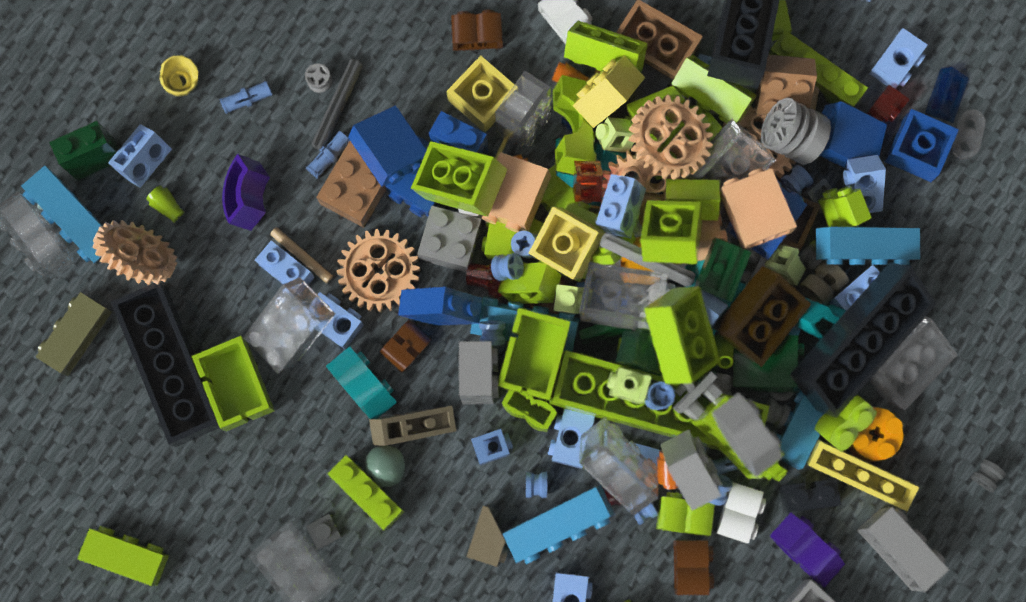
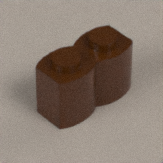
(476, 30)
(692, 567)

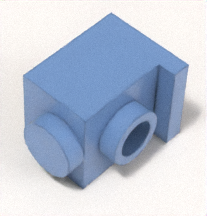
(482, 442)

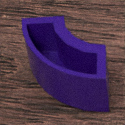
(244, 192)
(805, 547)

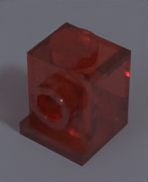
(888, 105)
(587, 181)

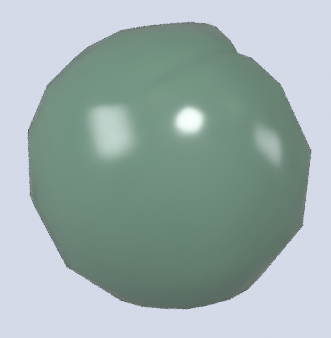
(385, 465)

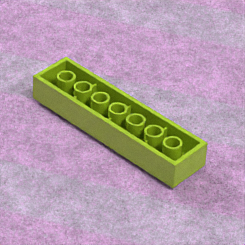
(584, 389)

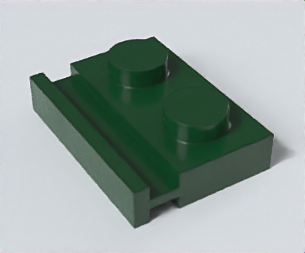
(722, 269)
(599, 338)

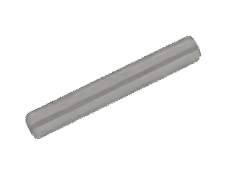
(634, 254)

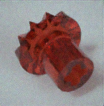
(481, 276)

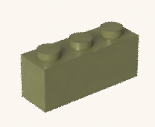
(73, 334)

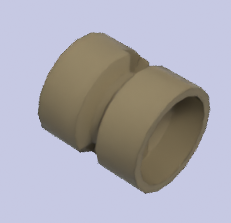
(819, 282)

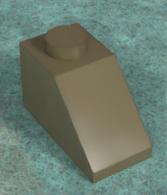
(487, 541)

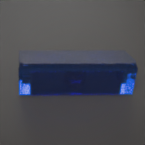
(947, 94)

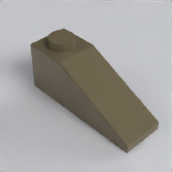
(412, 425)

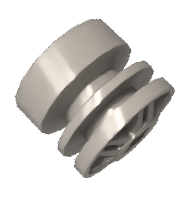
(795, 131)

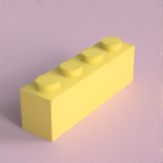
(862, 475)

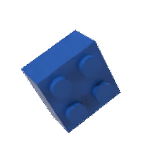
(921, 145)

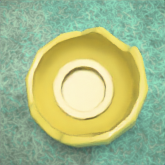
(175, 67)

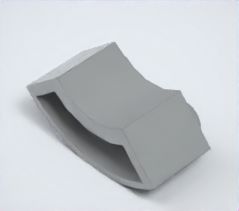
(747, 434)

